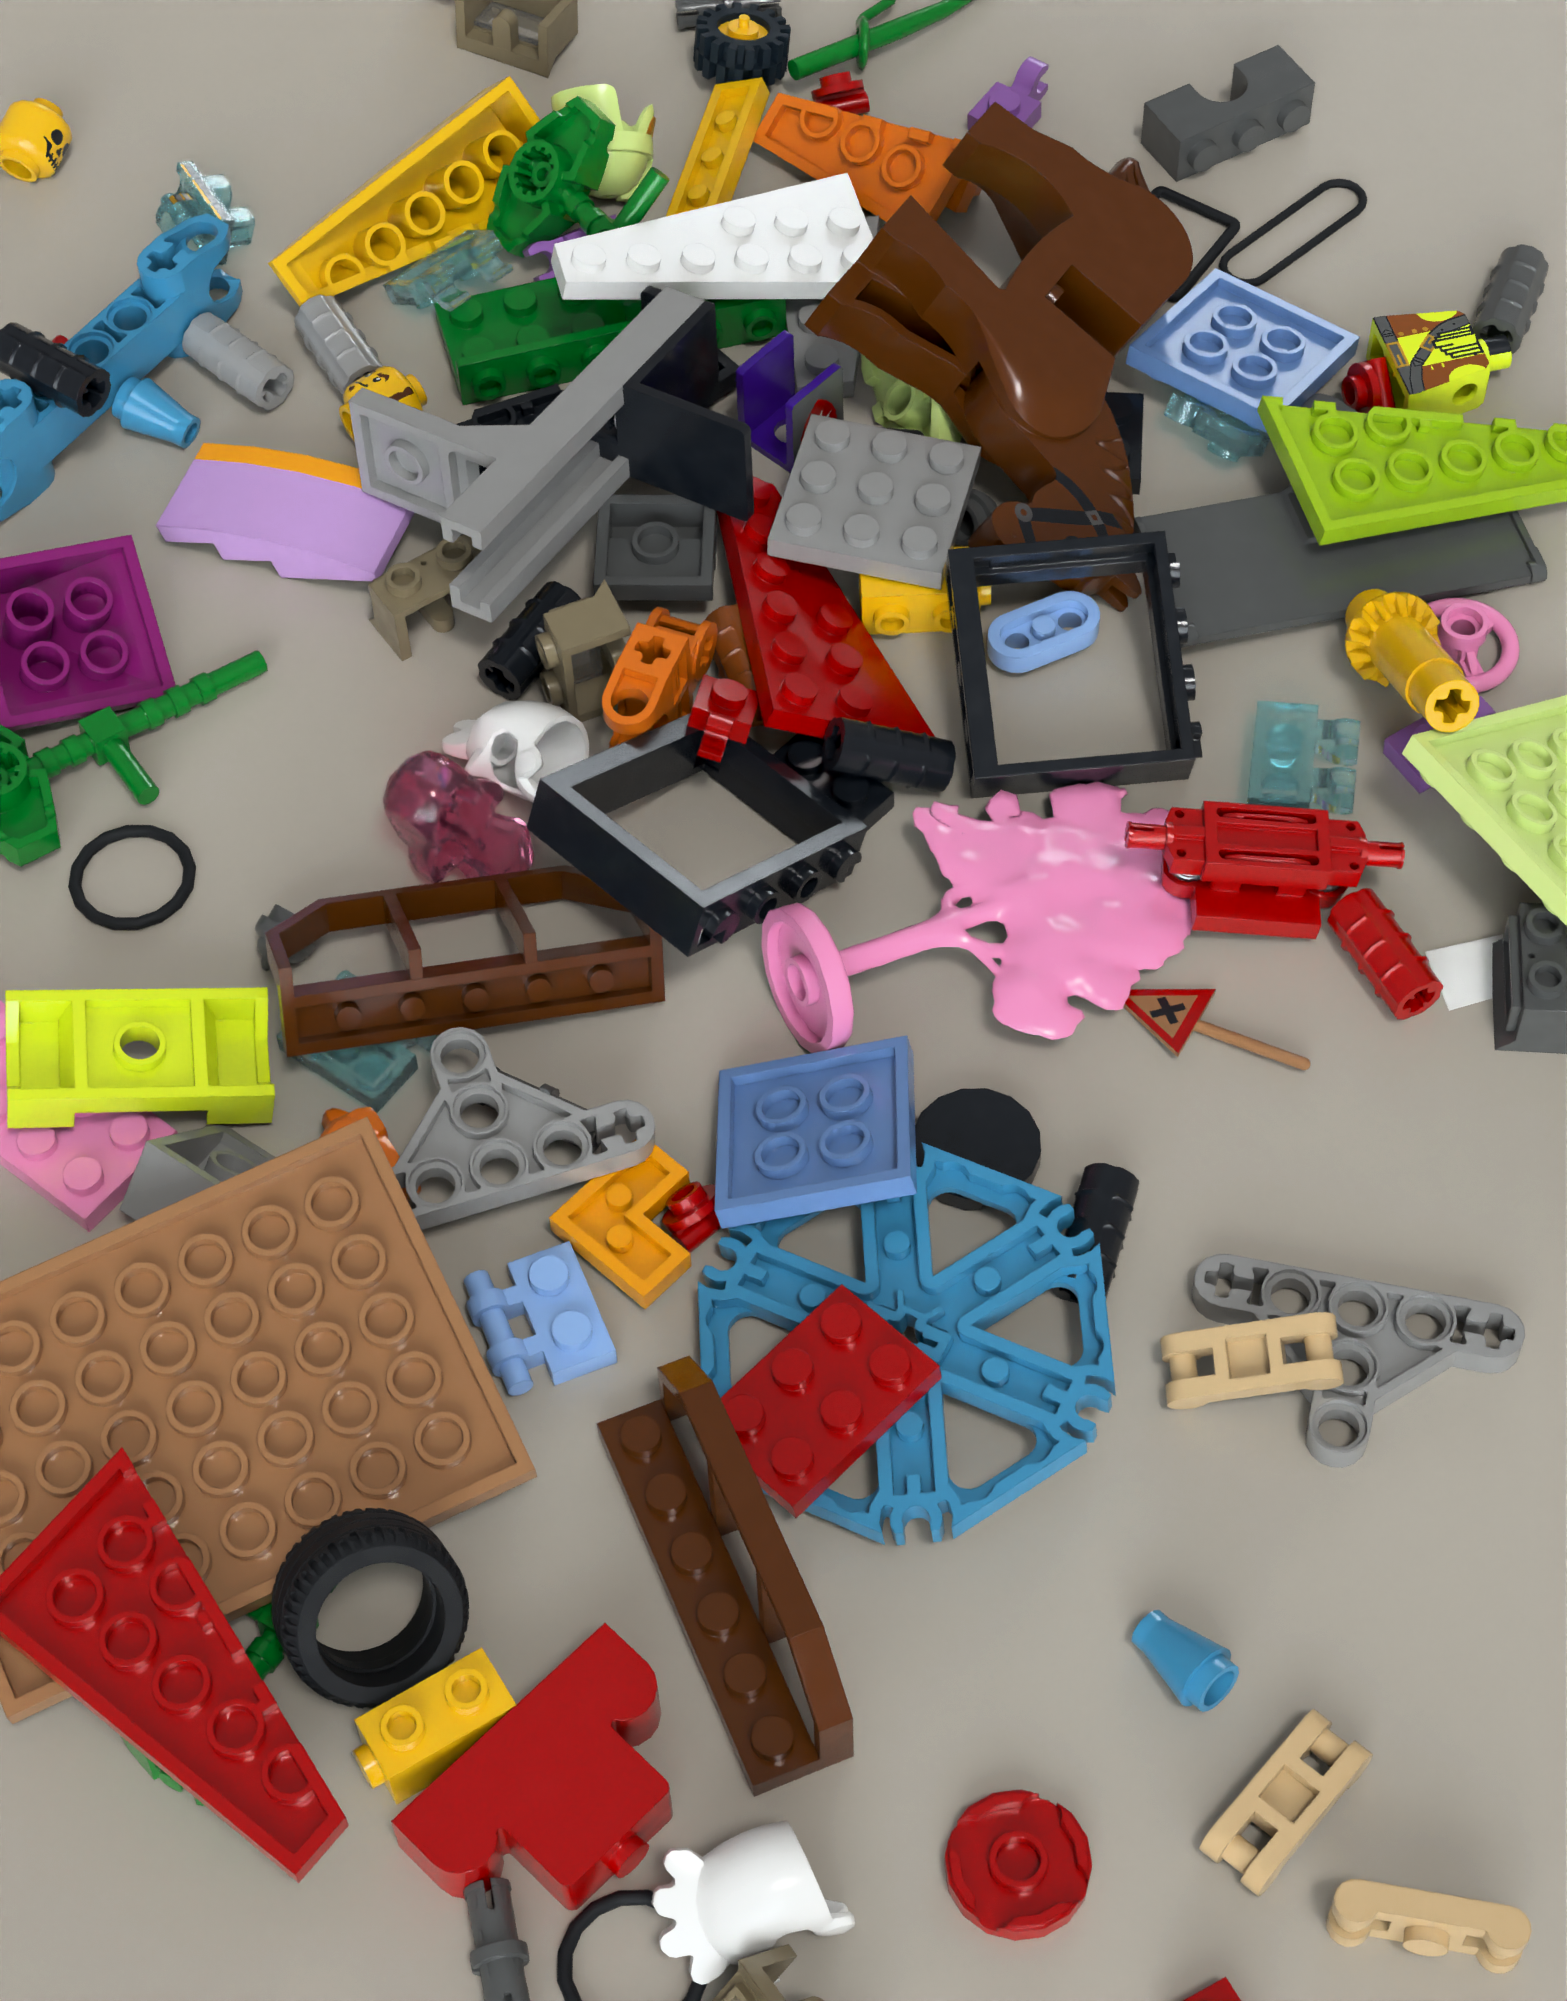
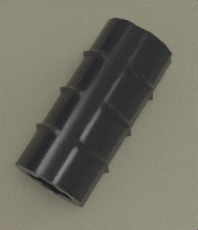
(53, 370)
(514, 658)
(888, 754)
(1105, 1207)

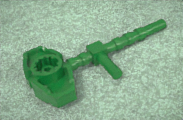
(553, 175)
(26, 799)

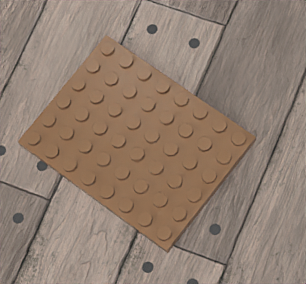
(258, 1366)

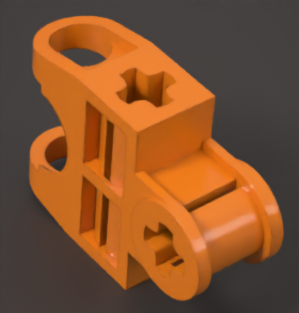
(657, 674)

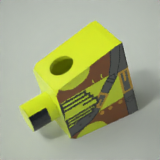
(1437, 360)

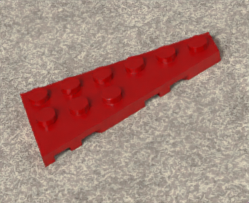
(805, 638)
(142, 1644)

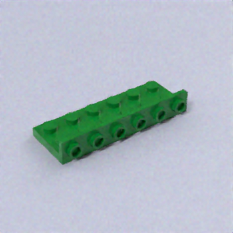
(534, 339)

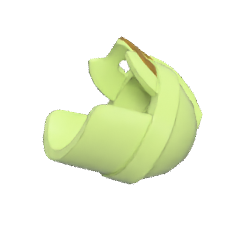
(631, 145)

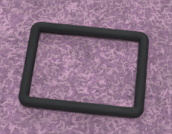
(1211, 213)

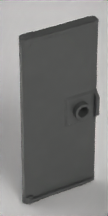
(1261, 570)

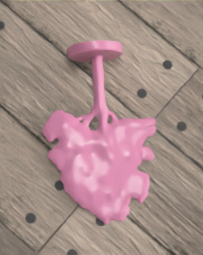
(1064, 887)

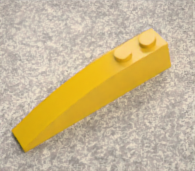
(414, 201)

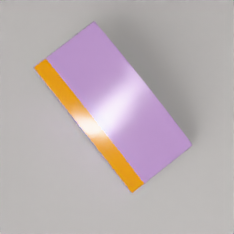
(286, 511)

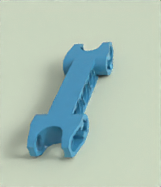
(125, 341)

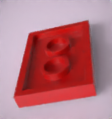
(825, 1398)

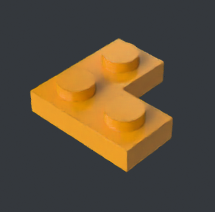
(614, 1228)

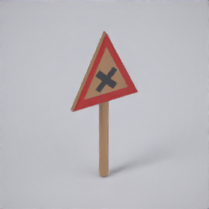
(1177, 1013)

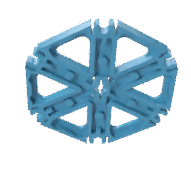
(949, 1325)

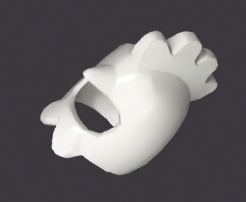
(519, 744)
(742, 1900)

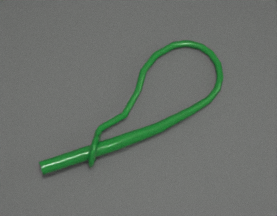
(872, 38)

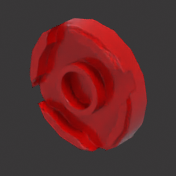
(1018, 1865)

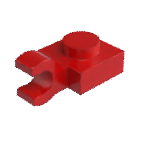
(723, 712)

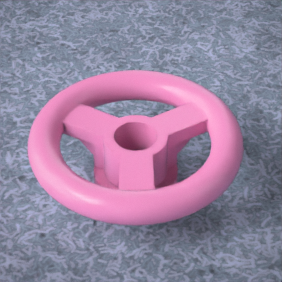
(1465, 629)

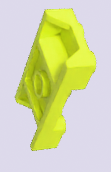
(71, 1060)

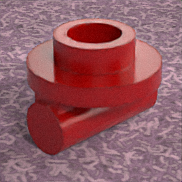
(842, 92)
(1368, 385)
(692, 1215)

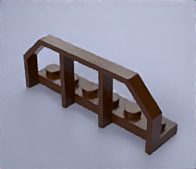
(459, 993)
(708, 1592)

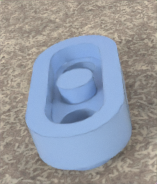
(1040, 634)

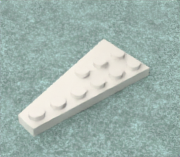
(747, 248)

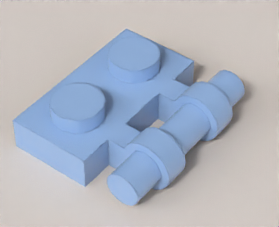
(560, 1312)

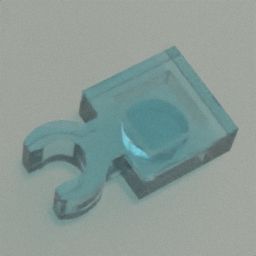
(1226, 434)

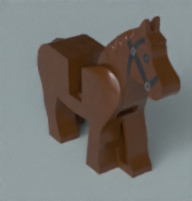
(1032, 359)

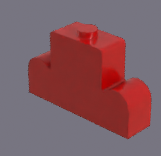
(551, 1783)

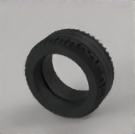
(329, 1556)

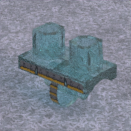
(201, 196)

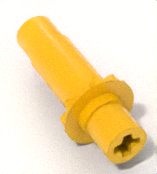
(1398, 642)

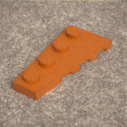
(880, 157)

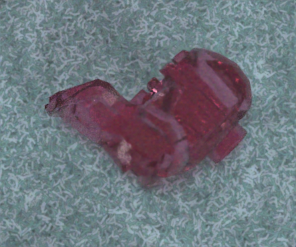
(453, 820)

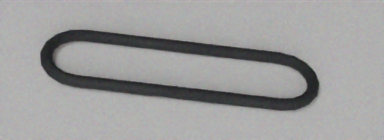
(1285, 214)

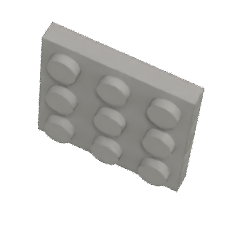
(874, 501)

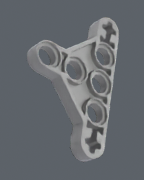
(521, 1133)
(1385, 1348)

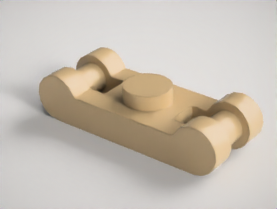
(1251, 1359)
(1285, 1801)
(1429, 1922)

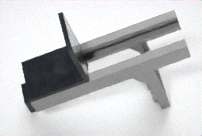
(624, 416)

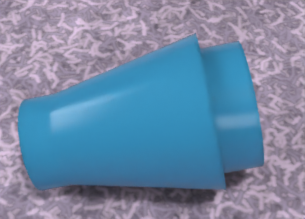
(153, 412)
(1188, 1662)

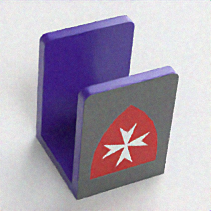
(769, 399)

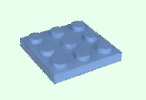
(1240, 343)
(815, 1132)

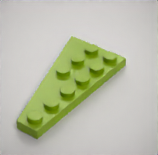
(1409, 467)

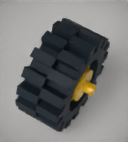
(741, 44)

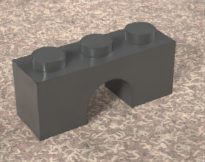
(1195, 133)

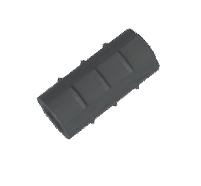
(1512, 295)

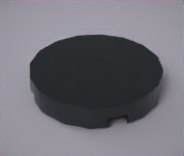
(984, 1130)

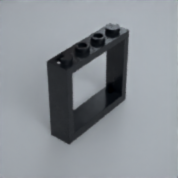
(1067, 560)
(574, 823)

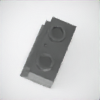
(1530, 982)

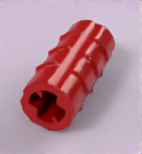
(1384, 953)

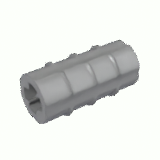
(335, 341)
(238, 361)

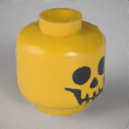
(33, 139)

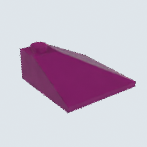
(77, 634)

